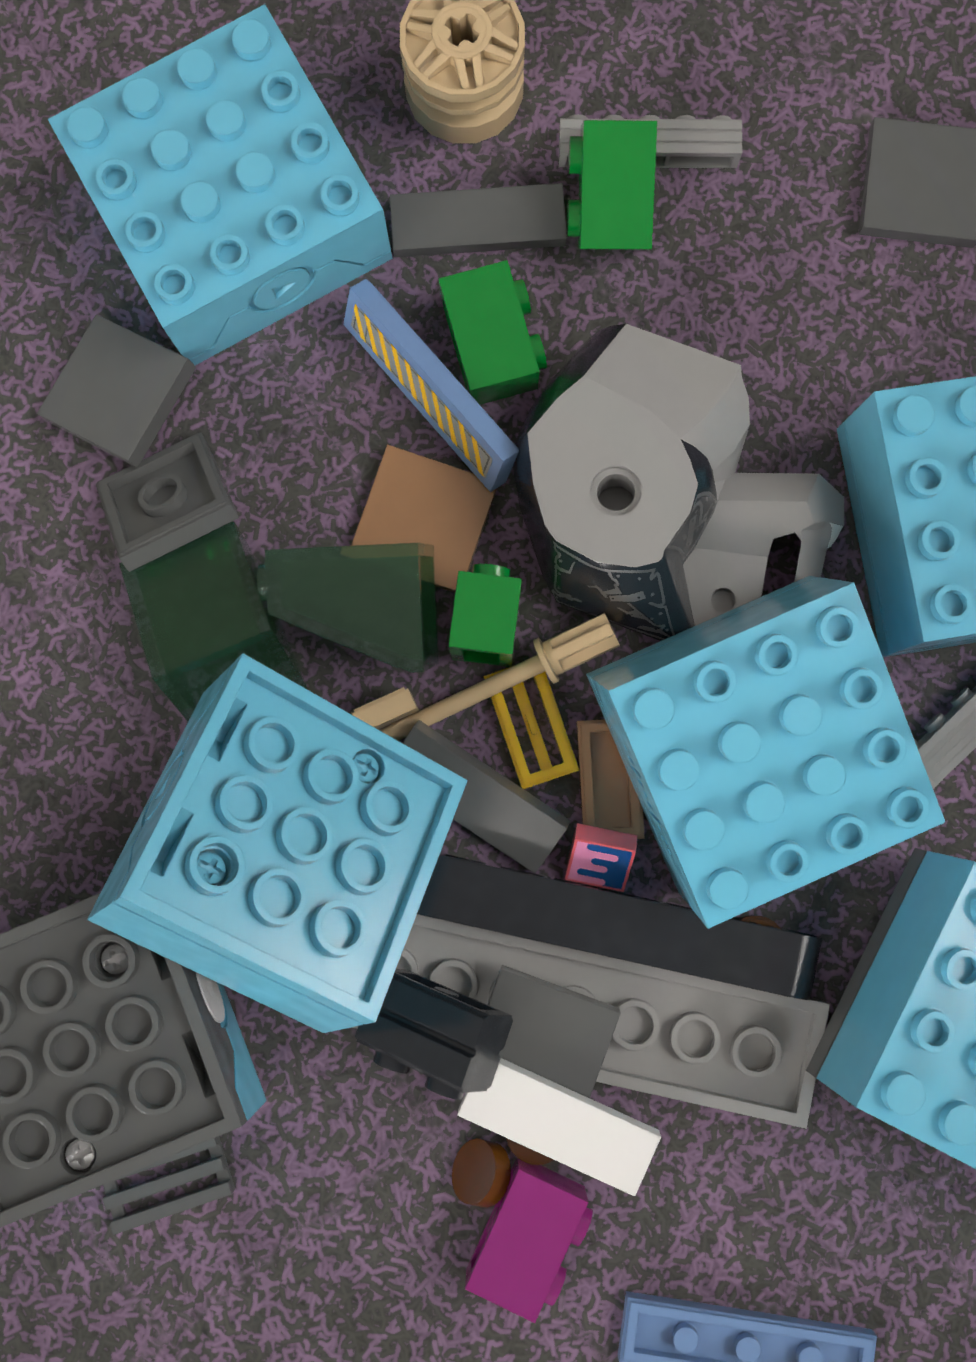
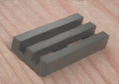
(117, 1198)

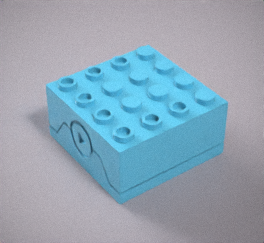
(225, 185)
(915, 511)
(767, 747)
(283, 850)

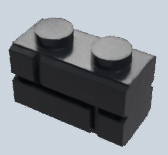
(437, 1034)

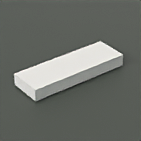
(564, 1126)

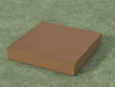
(426, 504)

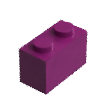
(527, 1240)

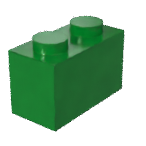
(614, 184)
(490, 332)
(485, 615)

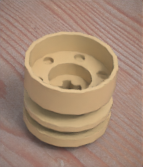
(463, 66)

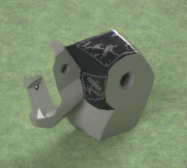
(639, 490)

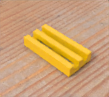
(547, 771)

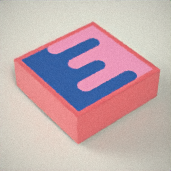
(600, 857)

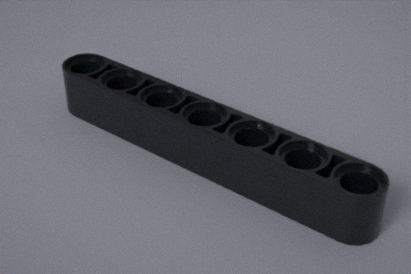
(621, 926)

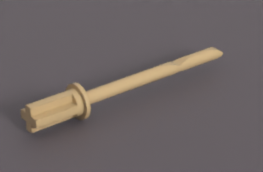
(553, 656)

